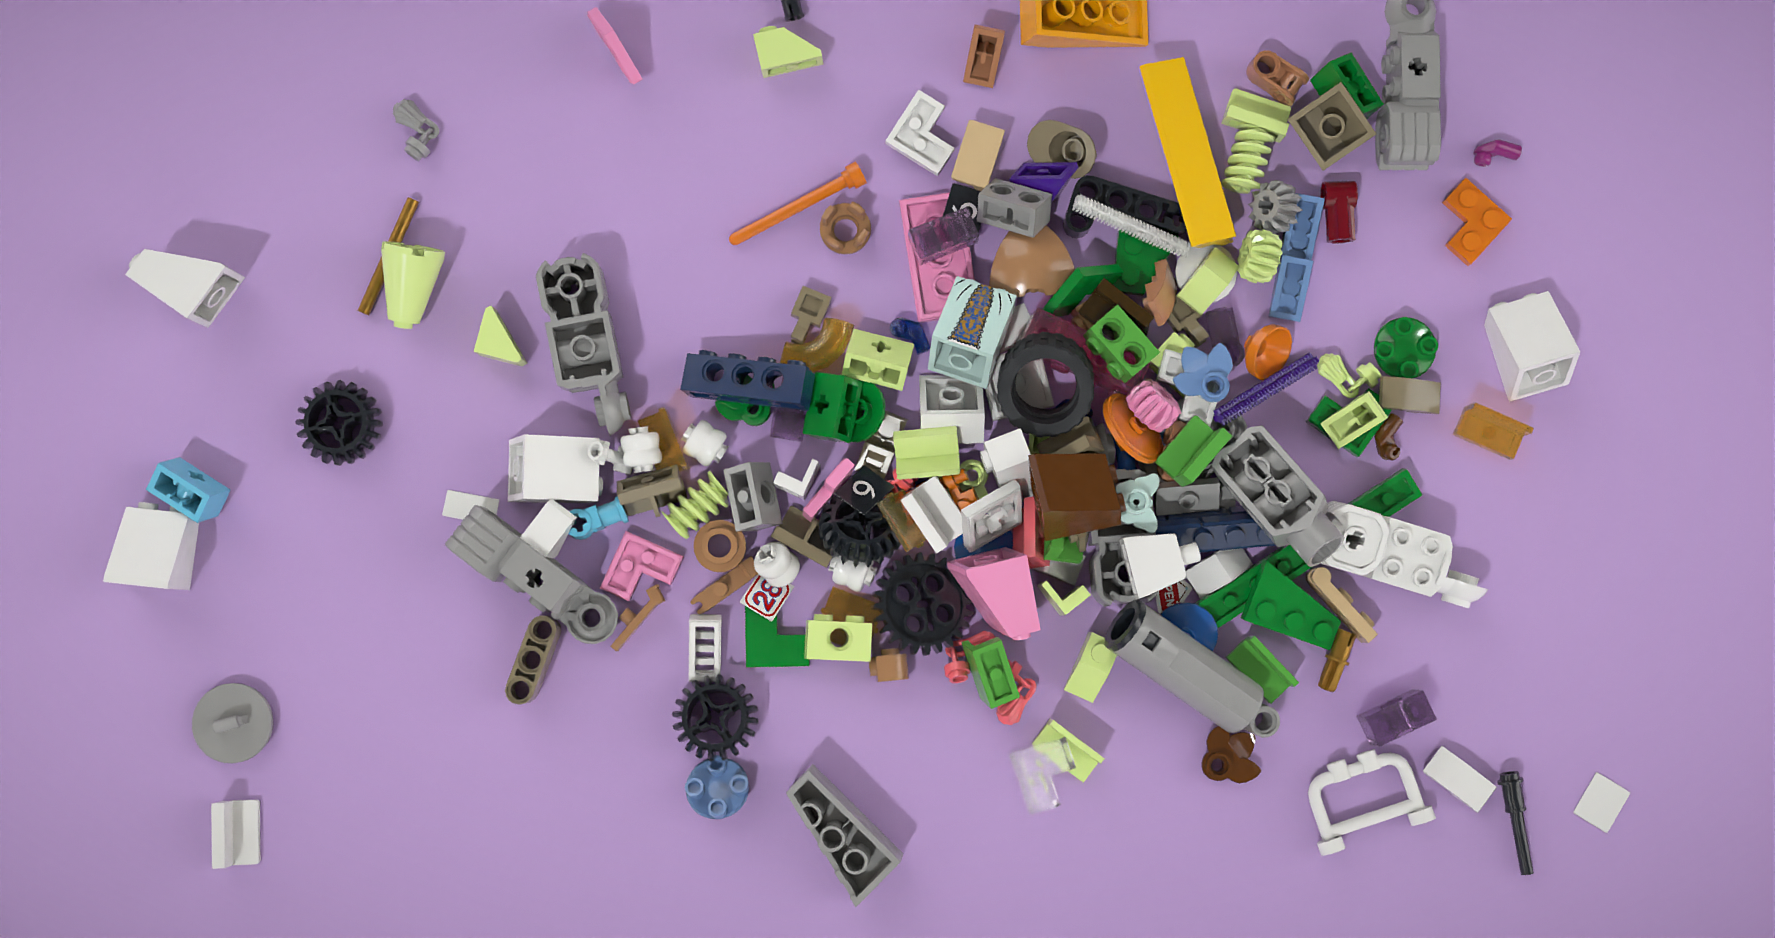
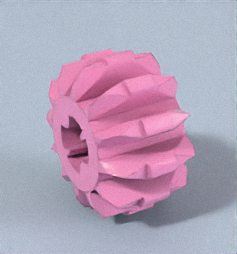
(1153, 405)

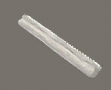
(1131, 225)

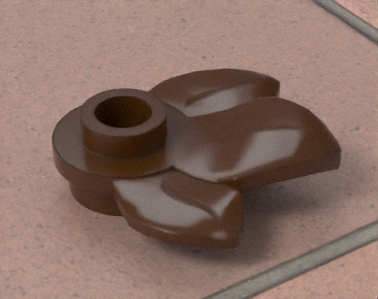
(1233, 753)

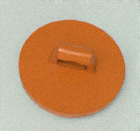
(1129, 432)

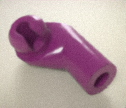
(1496, 148)

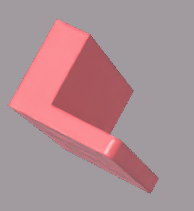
(1029, 536)

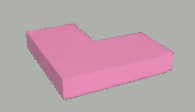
(615, 46)
(831, 484)
(636, 557)

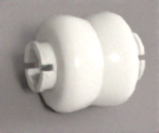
(704, 443)
(641, 449)
(776, 564)
(853, 577)

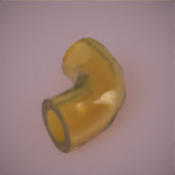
(824, 348)

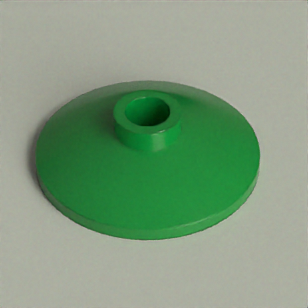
(874, 405)

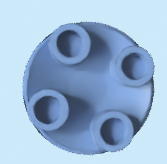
(717, 788)

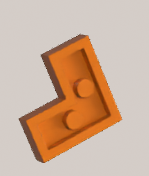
(1481, 219)

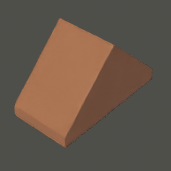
(983, 56)

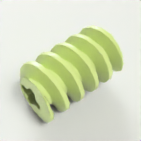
(1246, 159)
(697, 506)

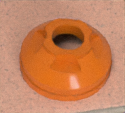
(1267, 350)

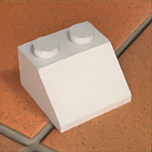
(952, 403)

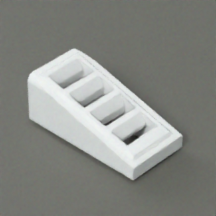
(704, 620)

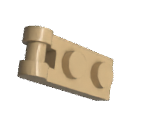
(1340, 603)

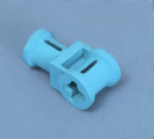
(598, 518)

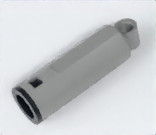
(1189, 670)

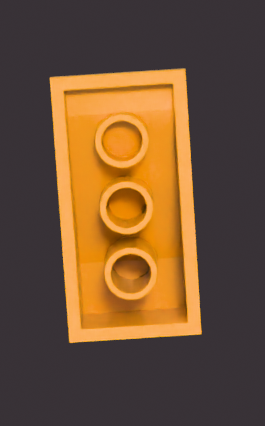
(1084, 23)

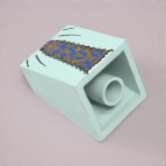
(971, 331)

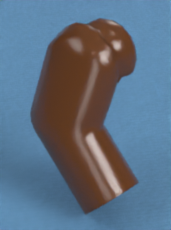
(1385, 440)

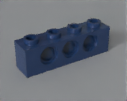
(792, 394)

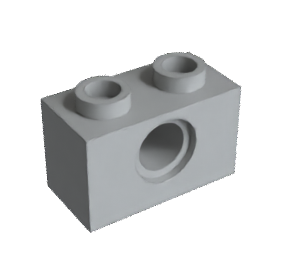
(752, 496)

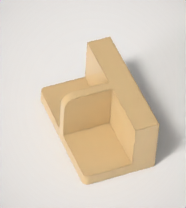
(977, 154)

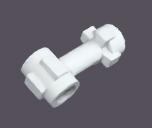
(600, 453)

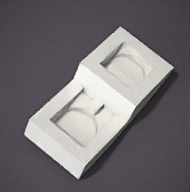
(1459, 779)

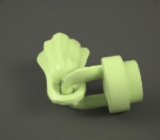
(1333, 369)

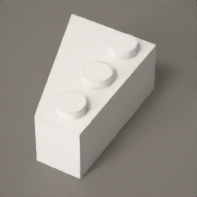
(1008, 460)

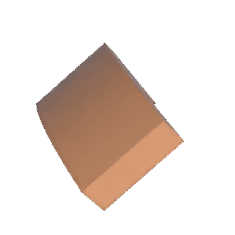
(1161, 293)

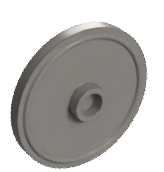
(232, 723)

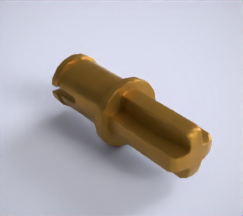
(1336, 660)

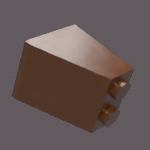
(1074, 493)

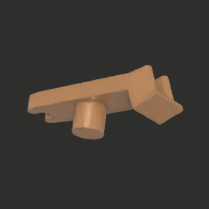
(726, 585)
(635, 621)

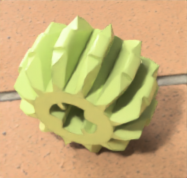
(1259, 256)

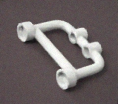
(1367, 762)

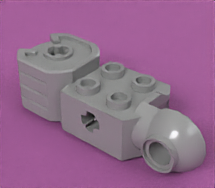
(1411, 118)
(583, 335)
(499, 552)
(1108, 557)

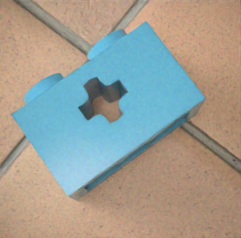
(188, 489)

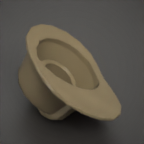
(1059, 142)

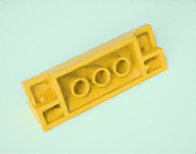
(1188, 153)

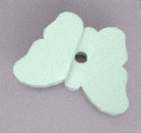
(1141, 490)

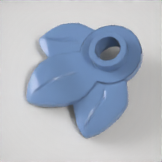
(1203, 368)

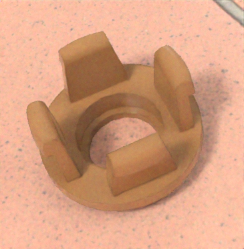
(842, 211)
(725, 563)

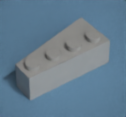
(844, 834)

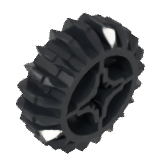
(344, 435)
(856, 535)
(728, 711)

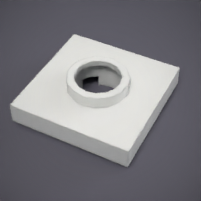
(1002, 515)

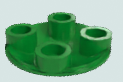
(1405, 348)

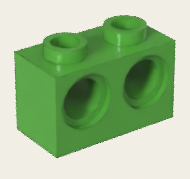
(1126, 339)

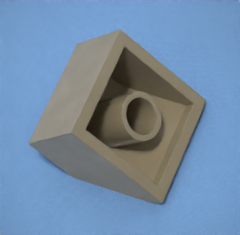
(1332, 126)

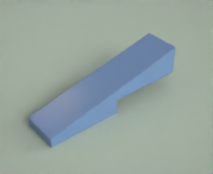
(1296, 261)

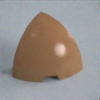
(1031, 264)

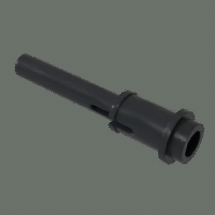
(1515, 805)

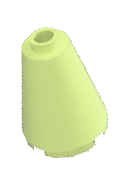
(409, 280)

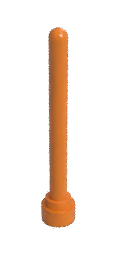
(850, 178)

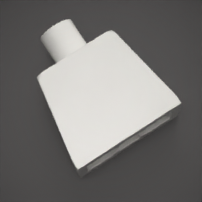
(1156, 562)

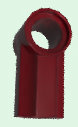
(1339, 210)

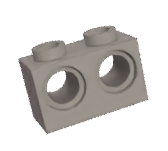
(1014, 207)

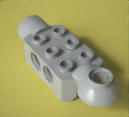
(1275, 492)

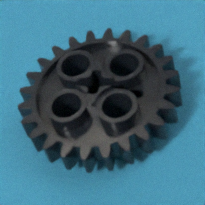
(895, 612)

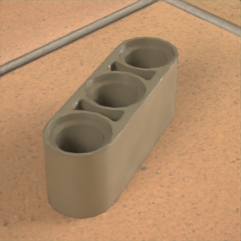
(522, 671)

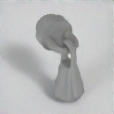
(409, 115)

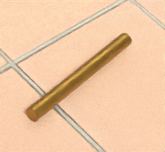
(396, 236)

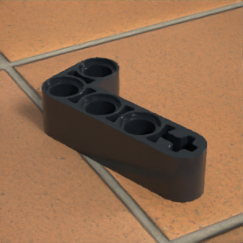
(1133, 200)

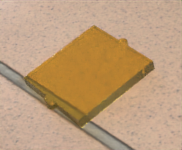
(901, 521)
(847, 604)

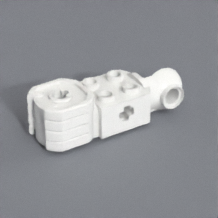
(1399, 554)

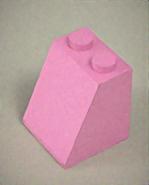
(1000, 590)

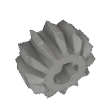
(1275, 206)

